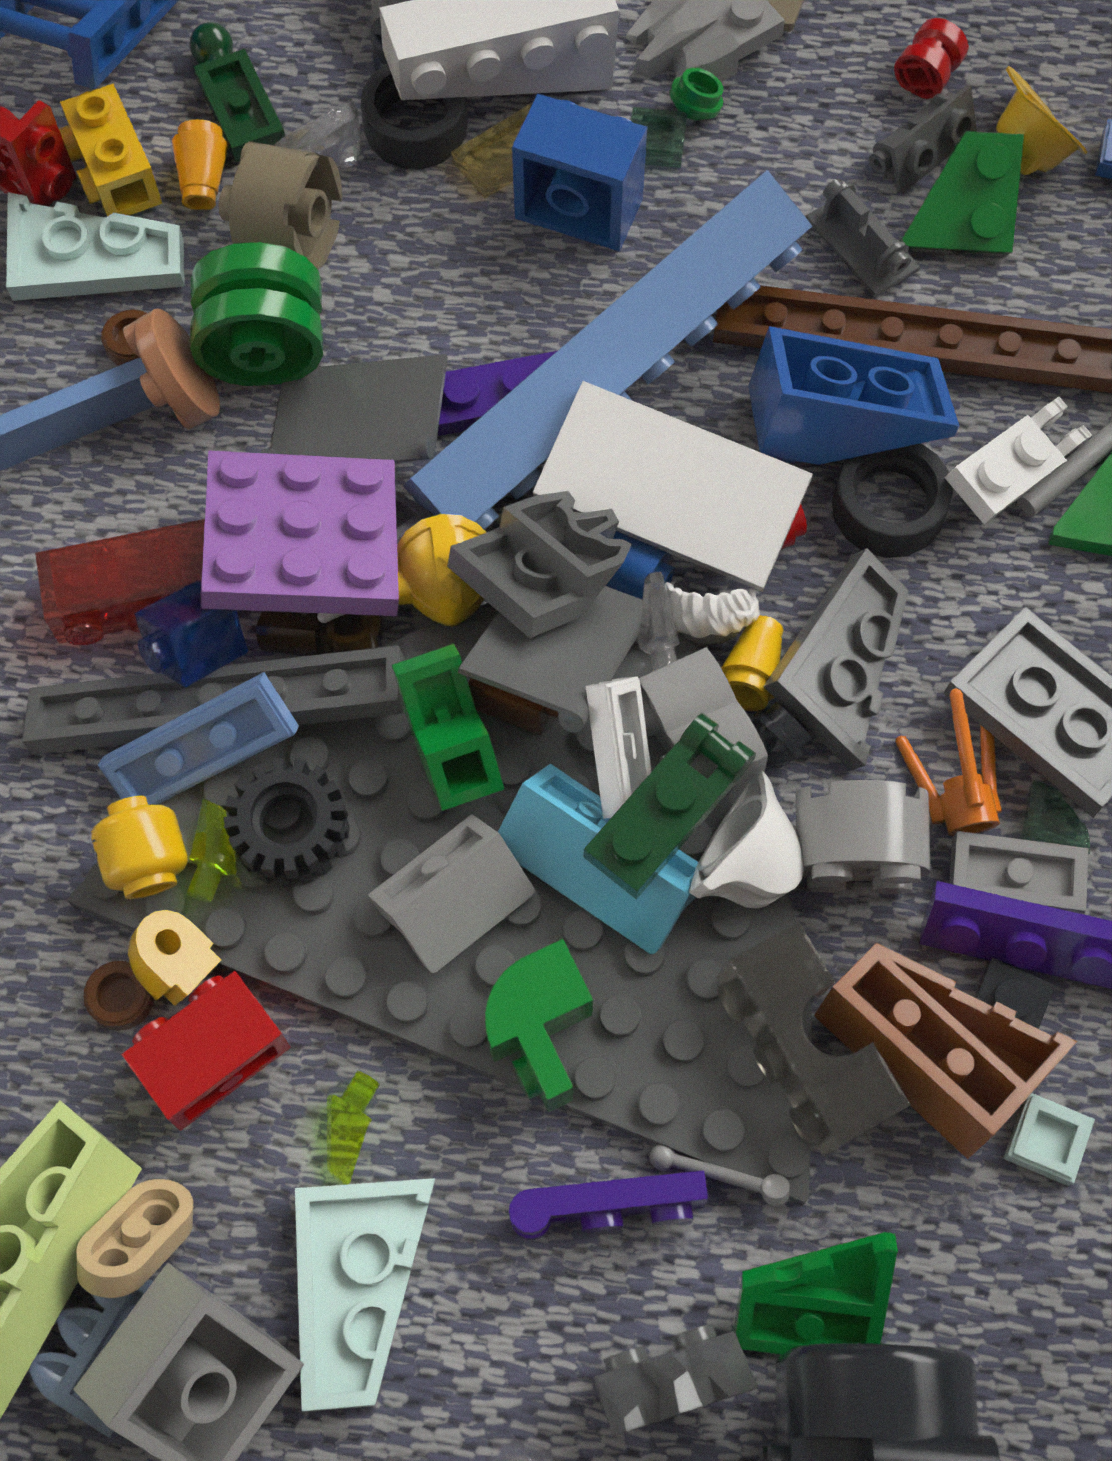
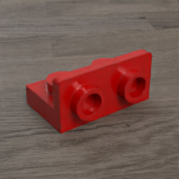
(34, 156)

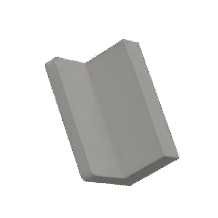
(453, 892)

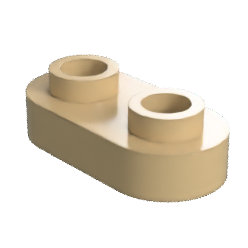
(127, 1244)

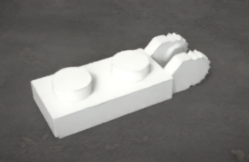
(1014, 462)

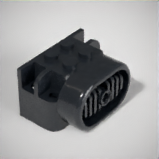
(876, 1405)

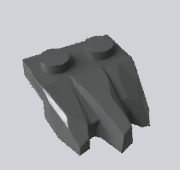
(542, 561)
(694, 1375)

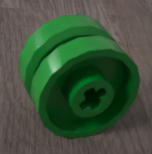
(256, 314)

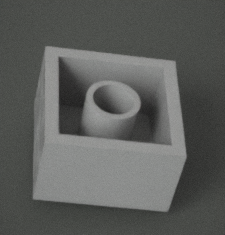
(187, 1374)

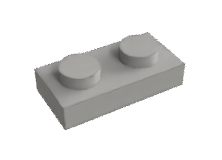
(1021, 869)

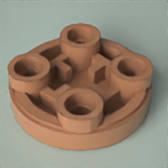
(171, 370)

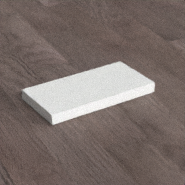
(675, 485)

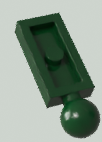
(233, 90)

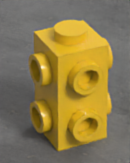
(113, 157)

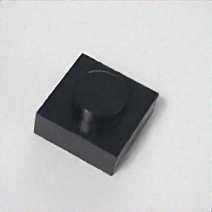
(1015, 990)

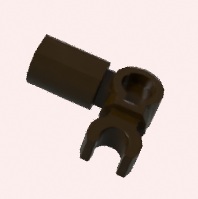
(307, 636)

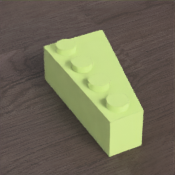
(48, 1201)

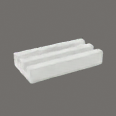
(618, 740)

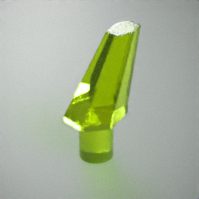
(210, 852)
(348, 1125)

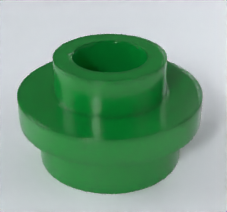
(697, 94)

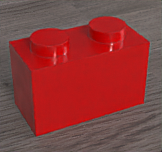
(205, 1049)

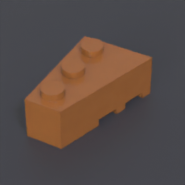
(949, 1052)

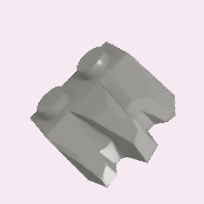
(702, 35)

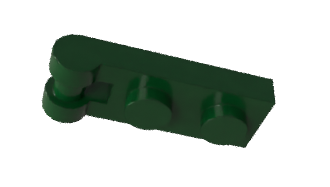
(667, 807)

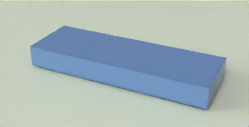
(72, 413)
(200, 742)

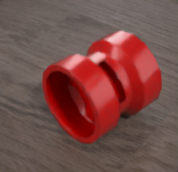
(925, 65)

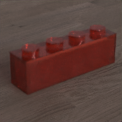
(103, 582)

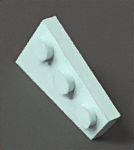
(85, 254)
(351, 1284)

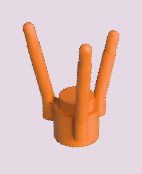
(969, 799)

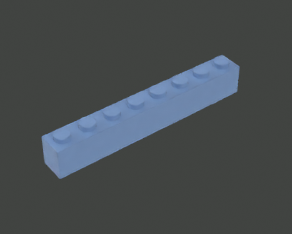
(614, 351)

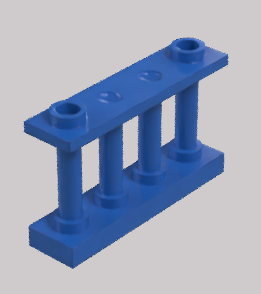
(97, 41)

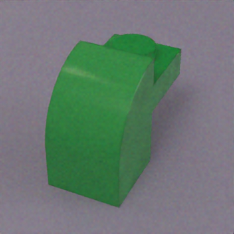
(447, 728)
(528, 1006)

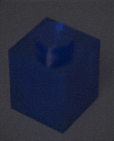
(188, 640)

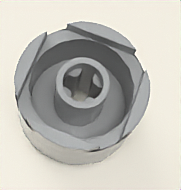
(864, 835)

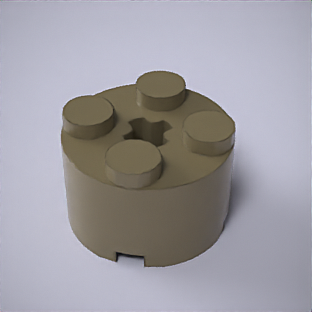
(283, 200)

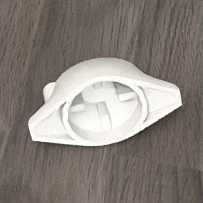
(752, 852)

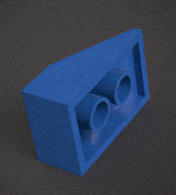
(844, 398)

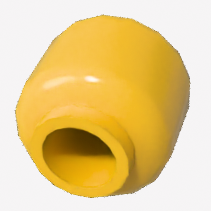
(139, 848)

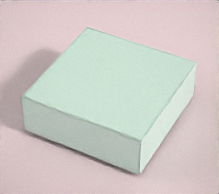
(1049, 1139)

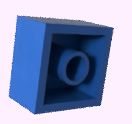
(578, 171)

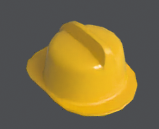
(1045, 138)

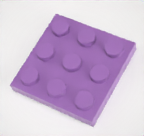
(300, 534)

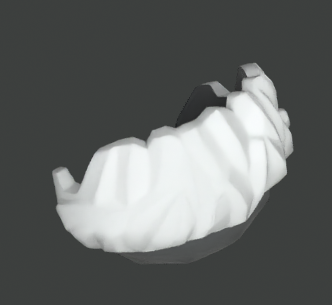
(711, 617)

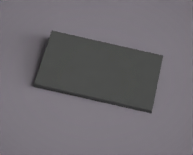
(363, 410)
(561, 661)

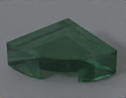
(1052, 819)

